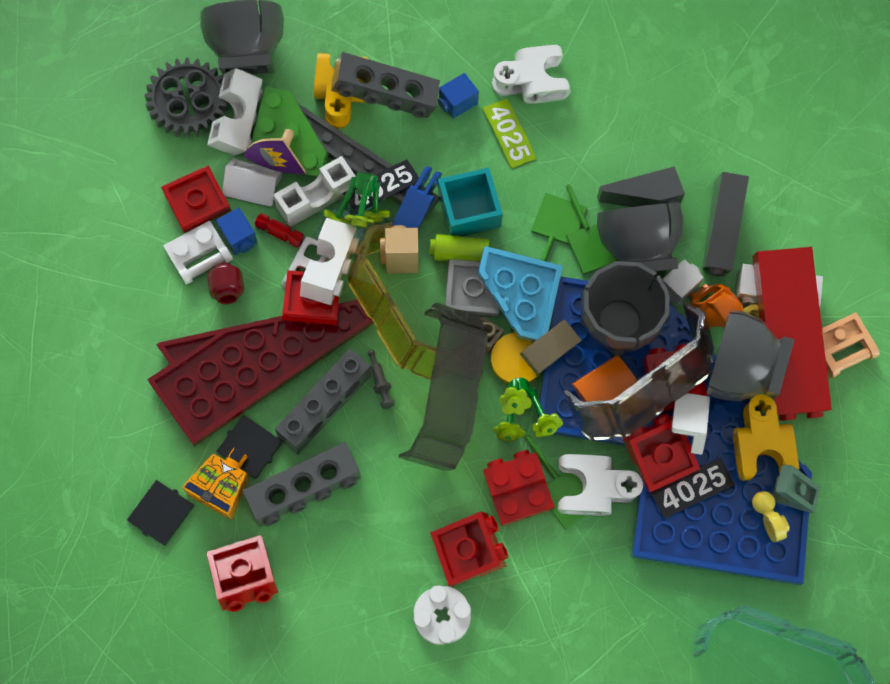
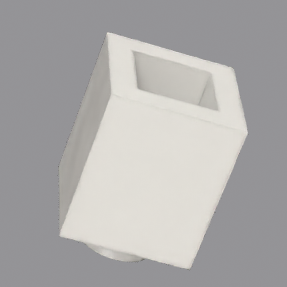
(682, 282)

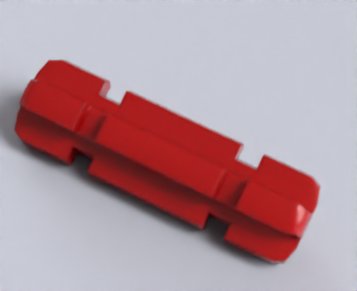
(279, 230)

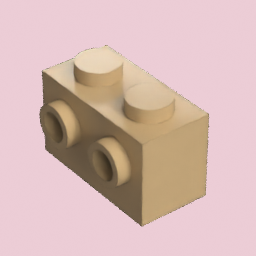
(400, 250)

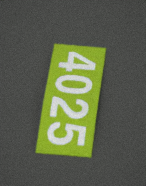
(509, 133)

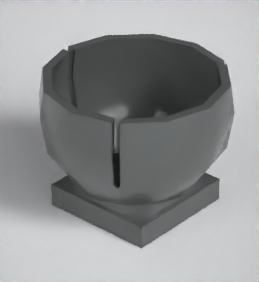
(242, 35)
(643, 234)
(623, 308)
(749, 359)

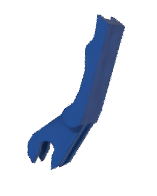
(417, 202)

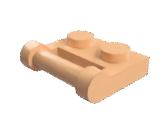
(843, 335)

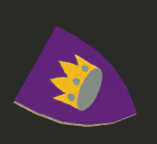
(275, 154)

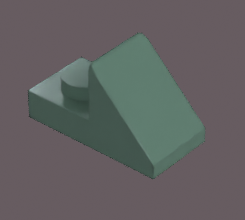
(796, 490)

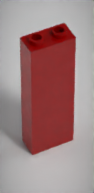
(791, 309)

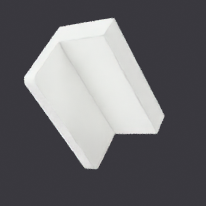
(250, 182)
(691, 419)

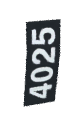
(391, 181)
(693, 488)

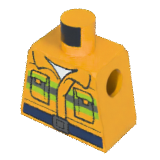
(219, 483)

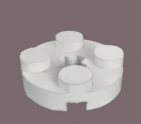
(458, 611)

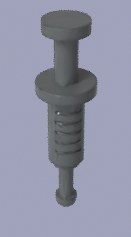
(382, 387)

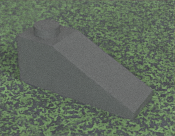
(644, 190)

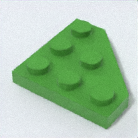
(281, 112)

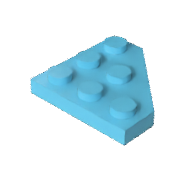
(522, 290)

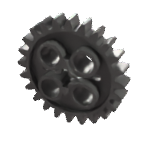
(164, 103)

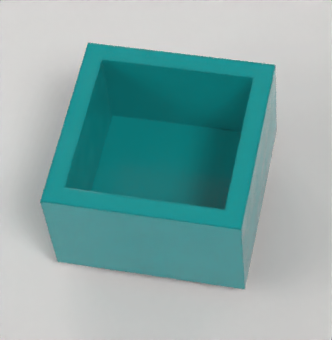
(470, 202)

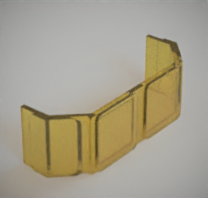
(382, 310)

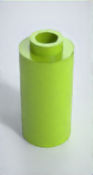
(457, 248)

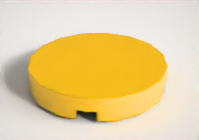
(508, 362)

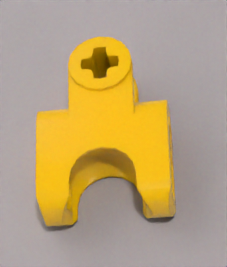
(333, 100)
(763, 437)

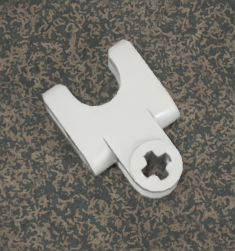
(528, 75)
(599, 483)

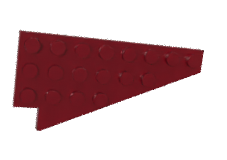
(233, 368)

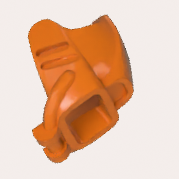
(717, 305)

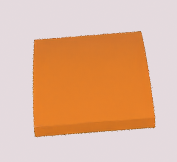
(605, 381)

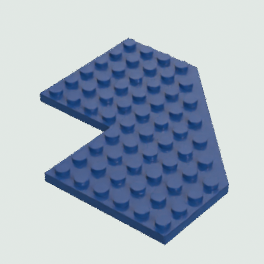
(719, 531)

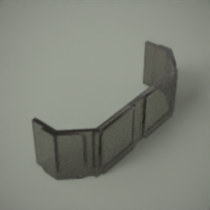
(452, 390)
(654, 391)

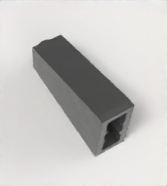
(724, 222)

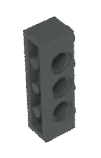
(398, 81)
(323, 401)
(337, 458)

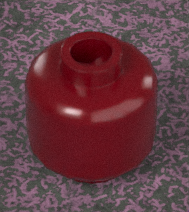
(225, 283)

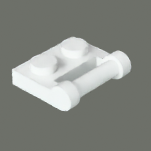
(194, 246)

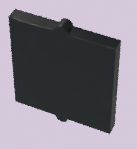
(254, 442)
(160, 512)

